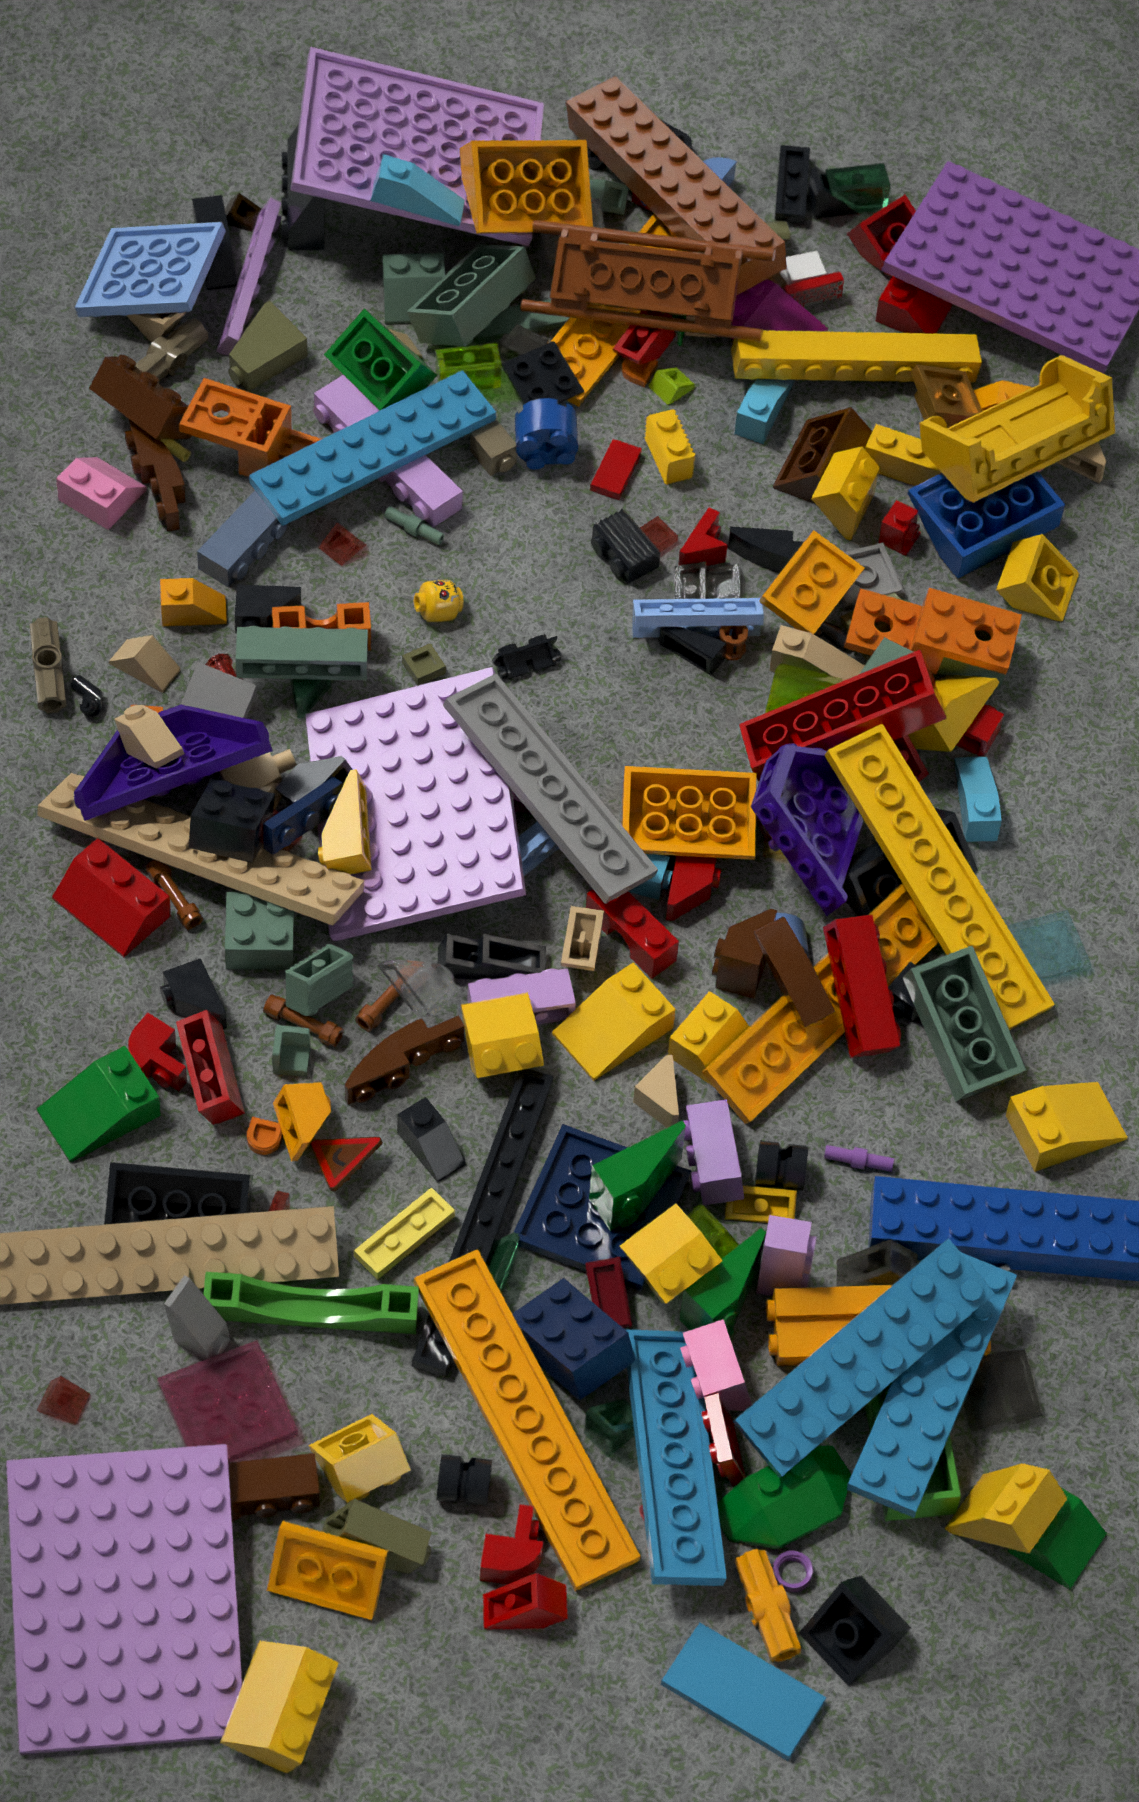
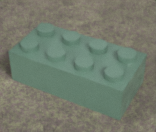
(471, 295)
(964, 1023)

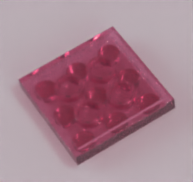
(229, 1403)

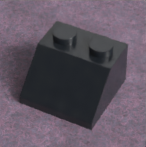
(854, 1629)

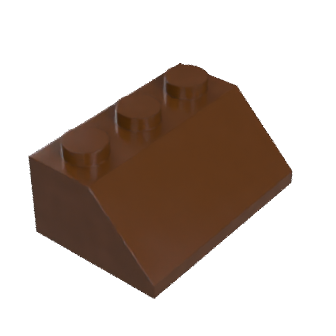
(140, 397)
(815, 447)

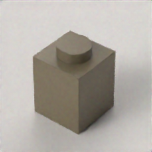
(493, 448)

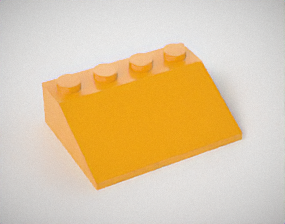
(525, 182)
(690, 812)

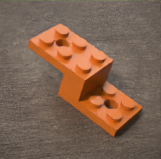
(254, 425)
(938, 628)

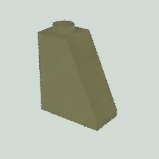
(266, 348)
(368, 1525)

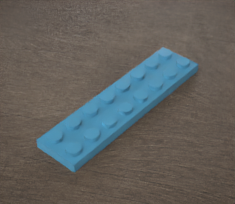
(372, 447)
(863, 1358)
(926, 1404)
(674, 1464)

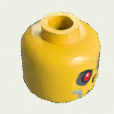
(438, 601)

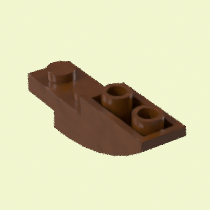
(160, 470)
(390, 1060)

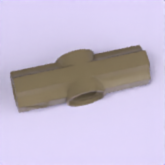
(170, 353)
(50, 678)

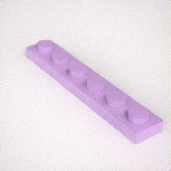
(252, 269)

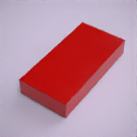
(616, 469)

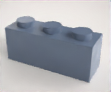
(240, 541)

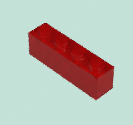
(862, 986)

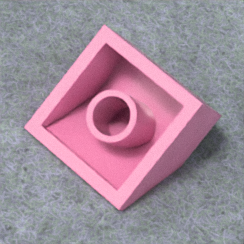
(98, 490)
(715, 1365)

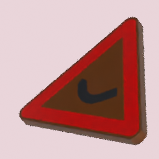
(343, 1157)

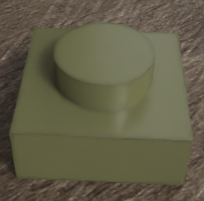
(424, 664)

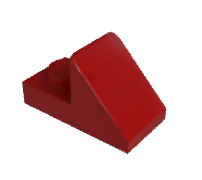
(703, 542)

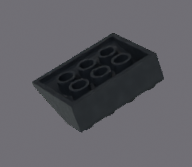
(304, 211)
(166, 1193)

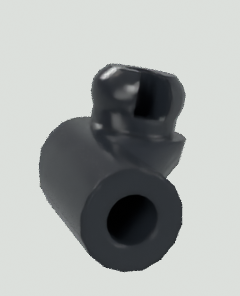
(832, 633)
(91, 696)

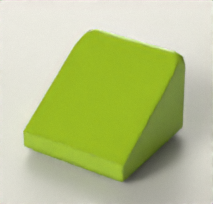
(670, 384)

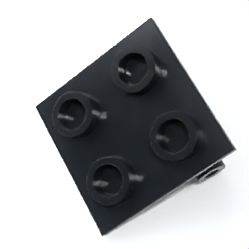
(542, 375)

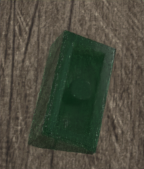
(503, 1258)

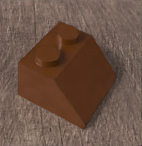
(740, 958)

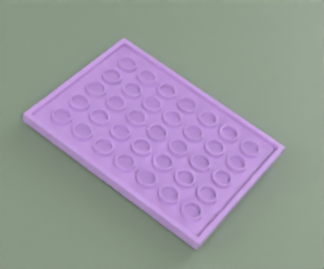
(371, 109)
(434, 807)
(123, 1598)

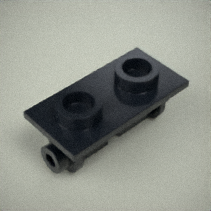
(514, 658)

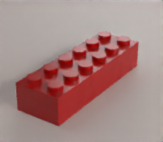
(894, 694)

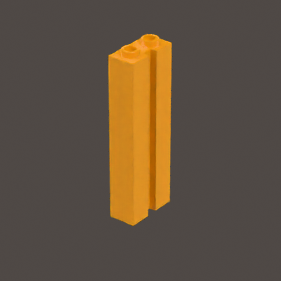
(812, 1315)

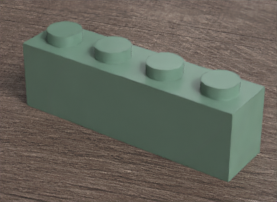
(301, 653)

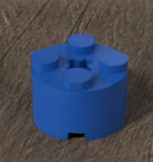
(546, 433)

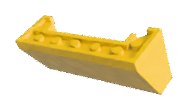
(1024, 432)

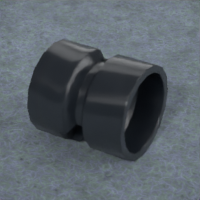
(781, 1165)
(464, 1480)

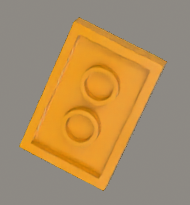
(811, 584)
(327, 1570)

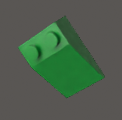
(378, 362)
(100, 1105)
(631, 1178)
(724, 1288)

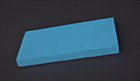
(743, 1691)

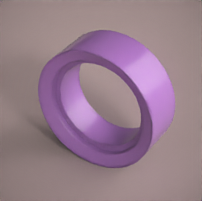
(800, 1558)

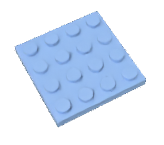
(150, 269)

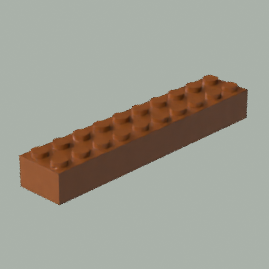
(670, 176)

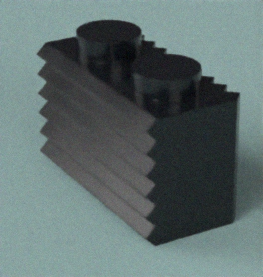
(625, 546)

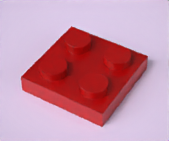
(725, 1449)

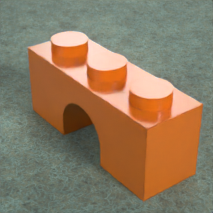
(347, 616)

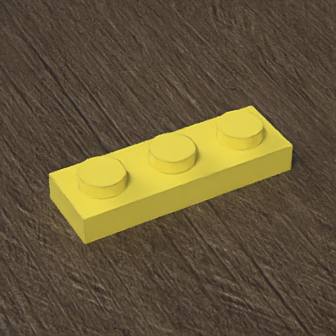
(404, 1233)

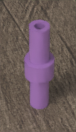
(859, 1158)

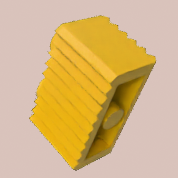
(669, 446)

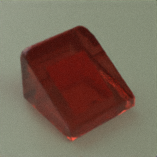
(341, 544)
(63, 1400)

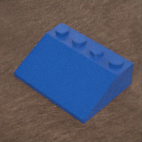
(982, 531)

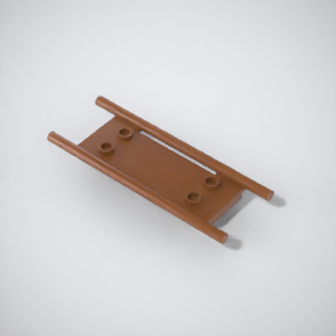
(646, 279)

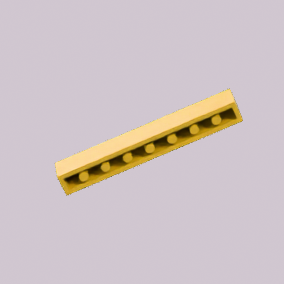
(852, 355)

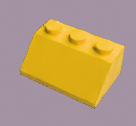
(279, 1704)

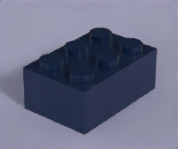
(574, 1338)

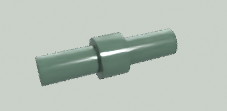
(414, 525)

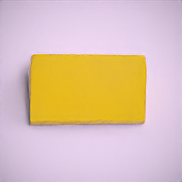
(760, 1203)

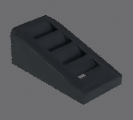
(696, 648)

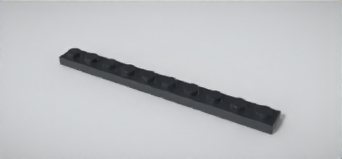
(491, 1195)

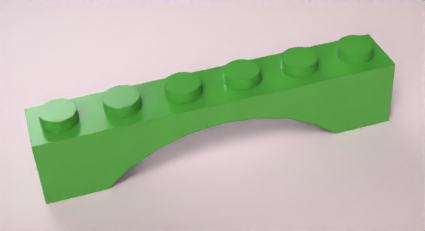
(364, 1309)

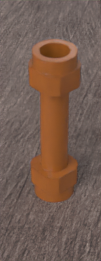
(187, 913)
(370, 1016)
(328, 1032)

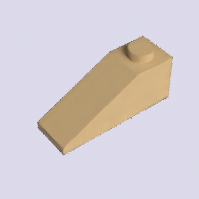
(812, 653)

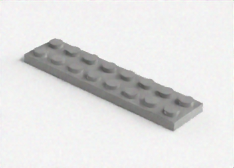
(550, 788)

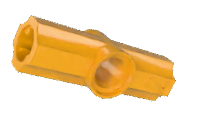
(768, 1604)

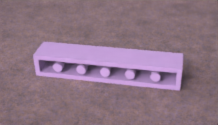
(418, 483)

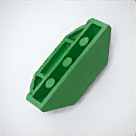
(783, 1509)

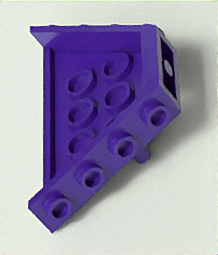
(209, 745)
(809, 820)

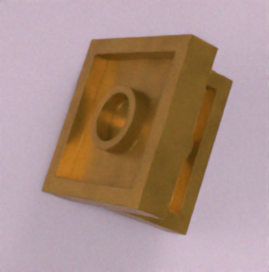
(944, 394)

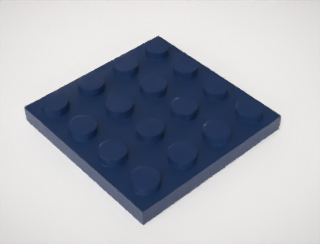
(562, 1219)

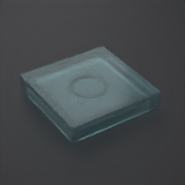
(1051, 945)

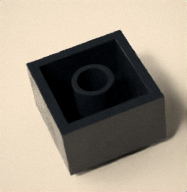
(230, 820)

